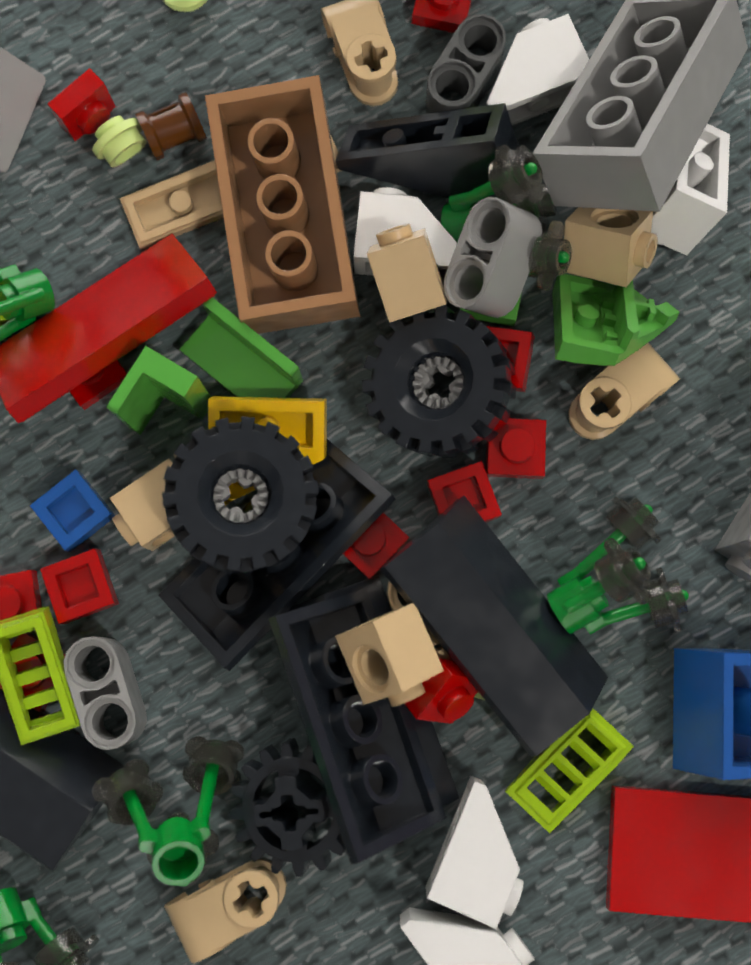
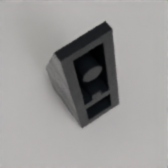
(431, 151)

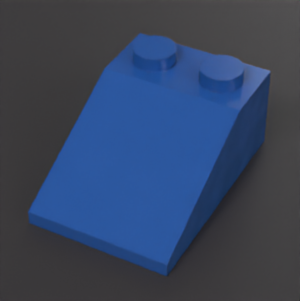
(712, 712)

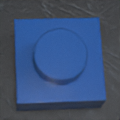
(72, 511)

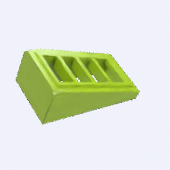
(12, 680)
(600, 766)

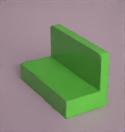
(240, 356)
(150, 382)

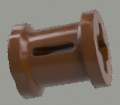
(171, 126)

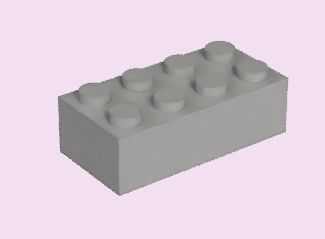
(641, 104)

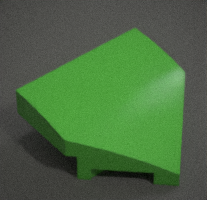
(604, 321)

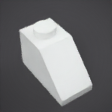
(539, 68)
(697, 196)
(391, 208)
(476, 863)
(461, 940)

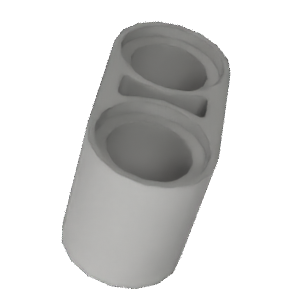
(491, 258)
(95, 696)

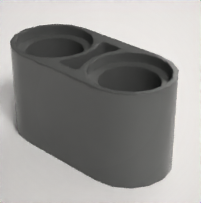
(463, 71)

